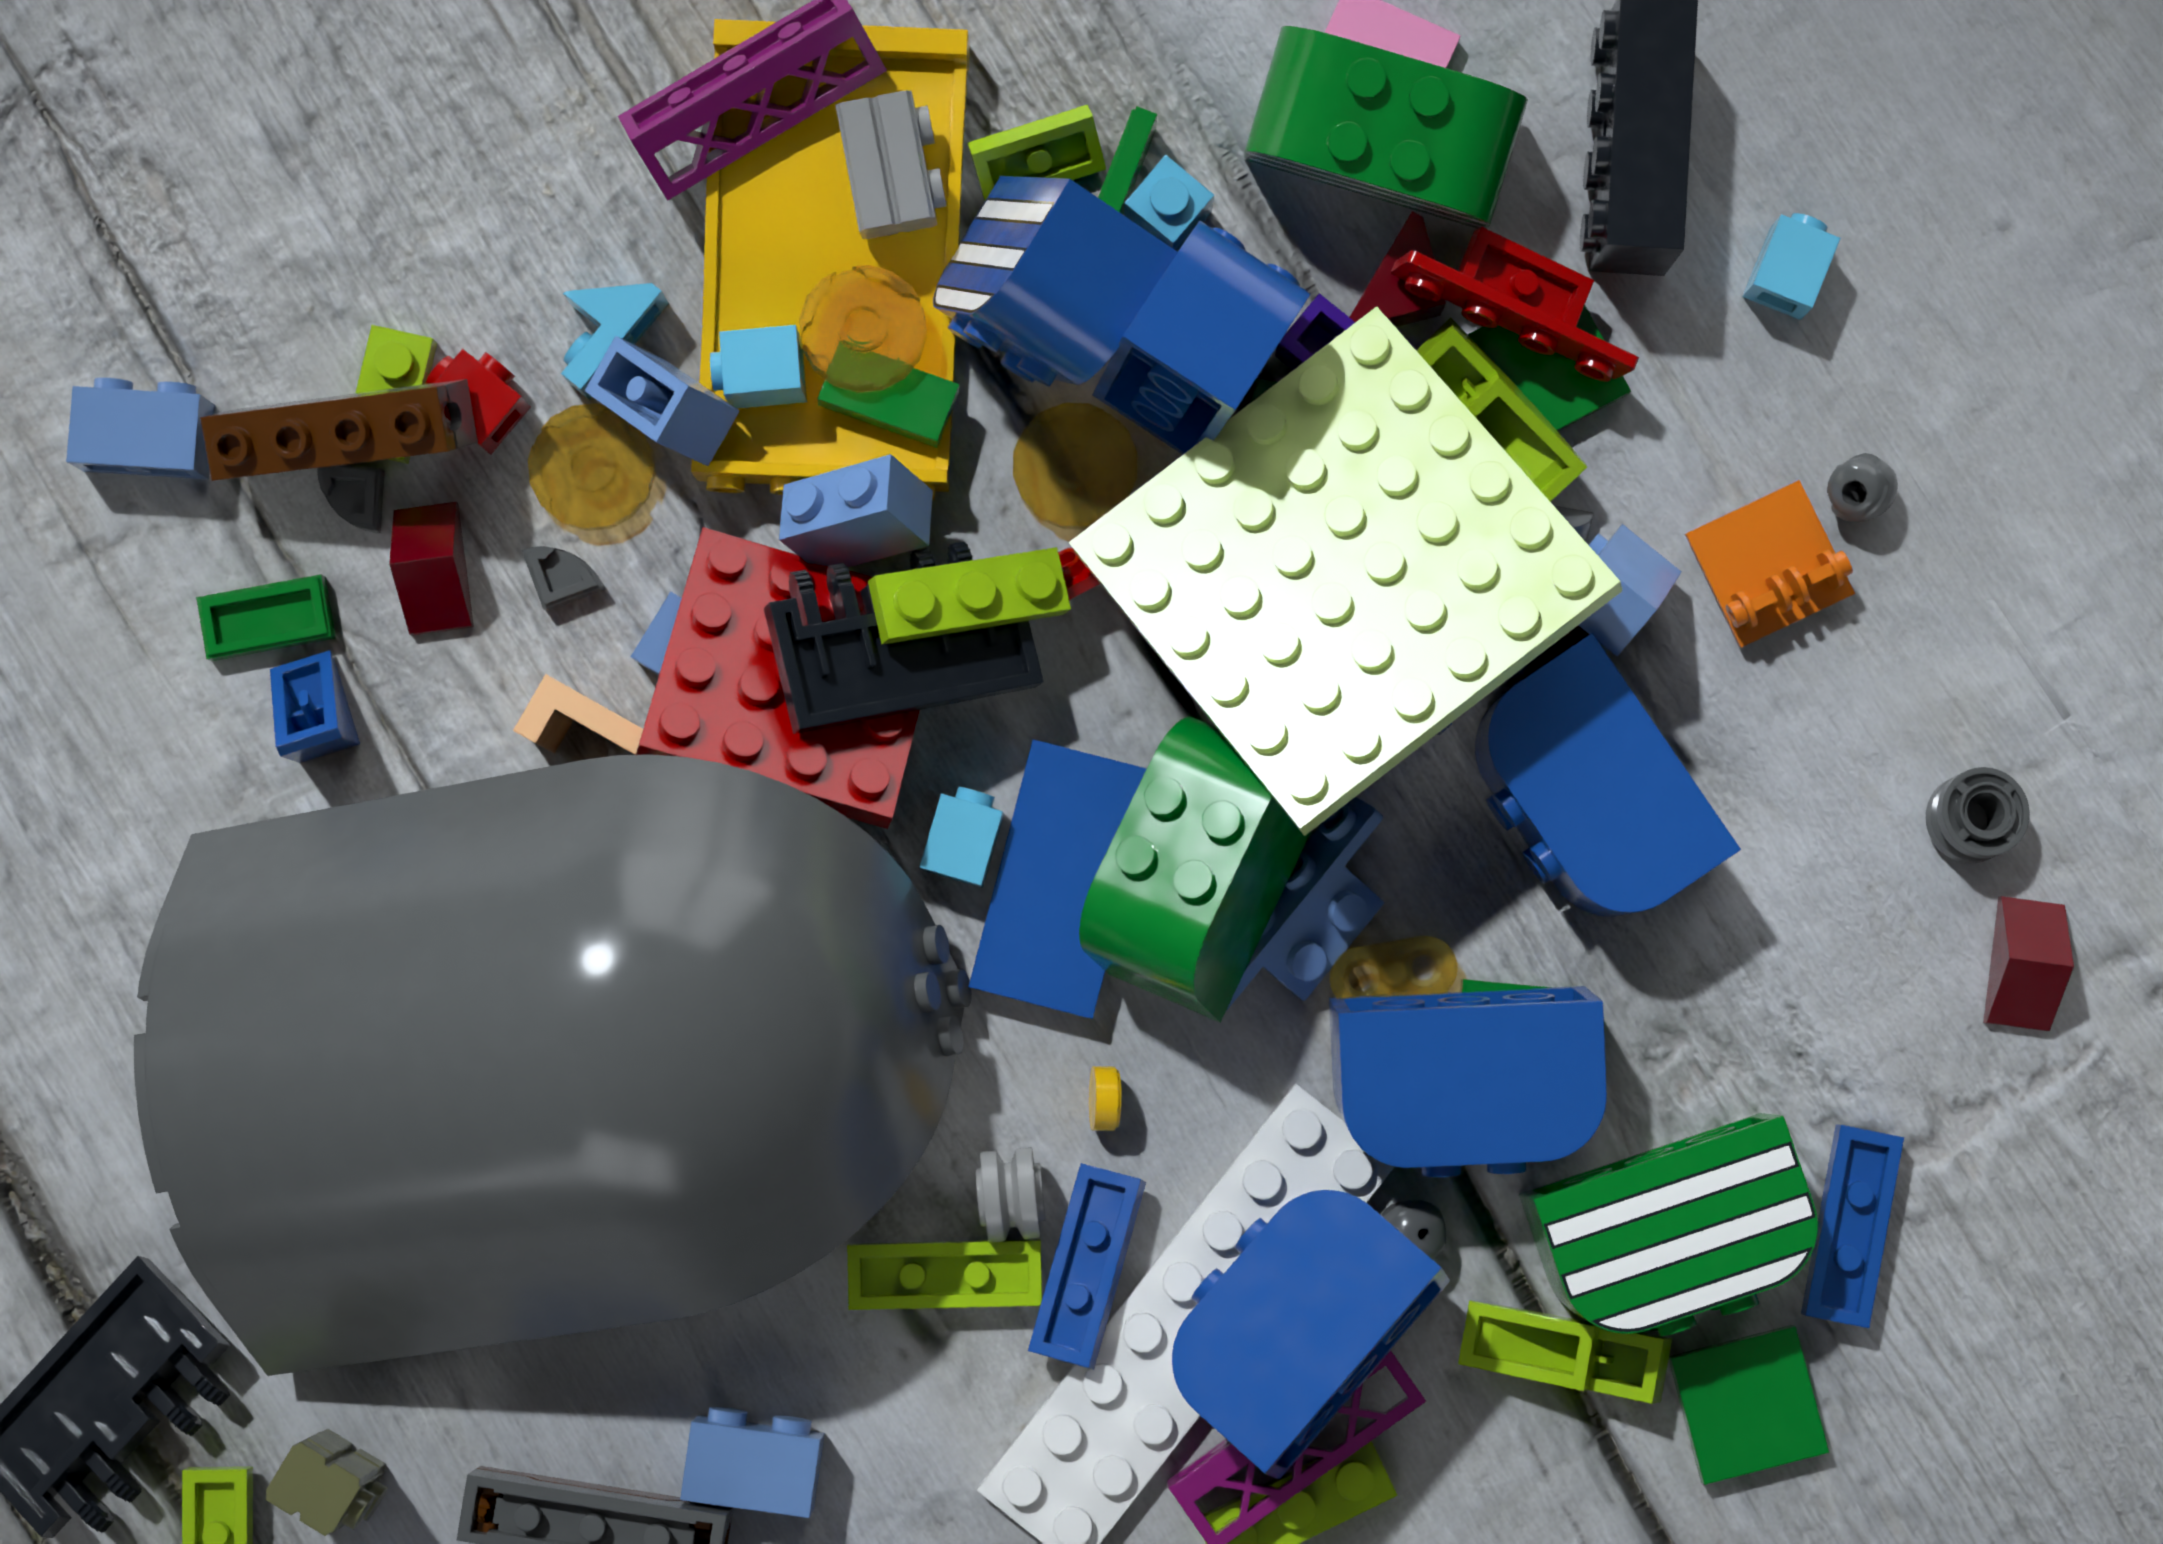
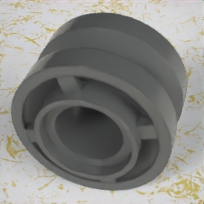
(2005, 811)

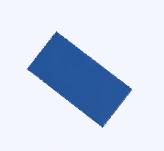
(1050, 857)

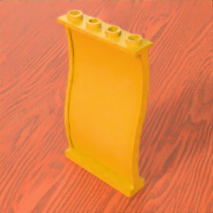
(791, 219)

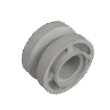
(1010, 1194)

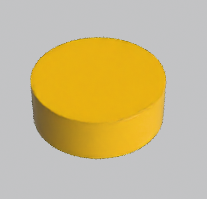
(1104, 1098)

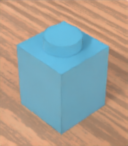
(1169, 203)
(1792, 265)
(760, 367)
(963, 837)

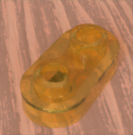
(1392, 968)

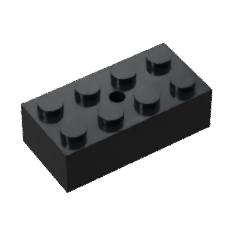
(1641, 136)

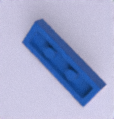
(1852, 1226)
(1087, 1266)

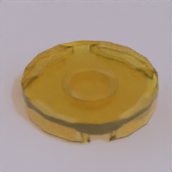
(863, 328)
(1074, 465)
(591, 467)

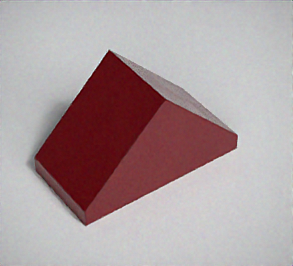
(1388, 291)
(430, 568)
(2028, 964)

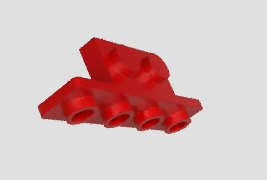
(1519, 292)

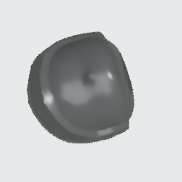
(1862, 488)
(1420, 1224)

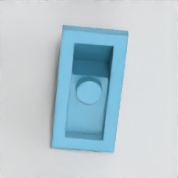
(617, 312)

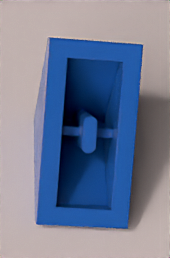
(310, 709)

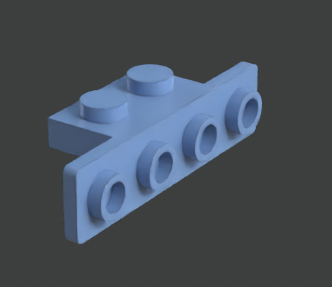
(1319, 907)

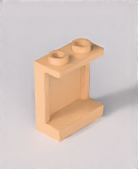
(555, 708)

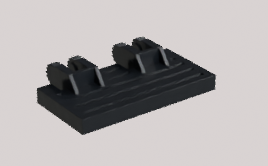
(845, 675)
(87, 1396)

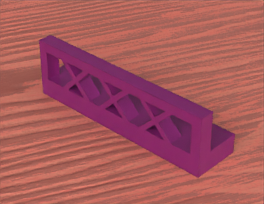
(736, 77)
(1225, 1460)

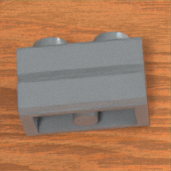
(888, 164)

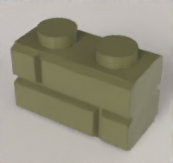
(328, 1483)

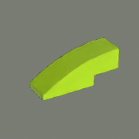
(1502, 409)
(1564, 1352)

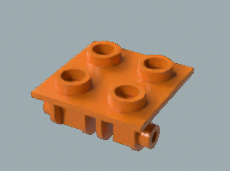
(1770, 564)

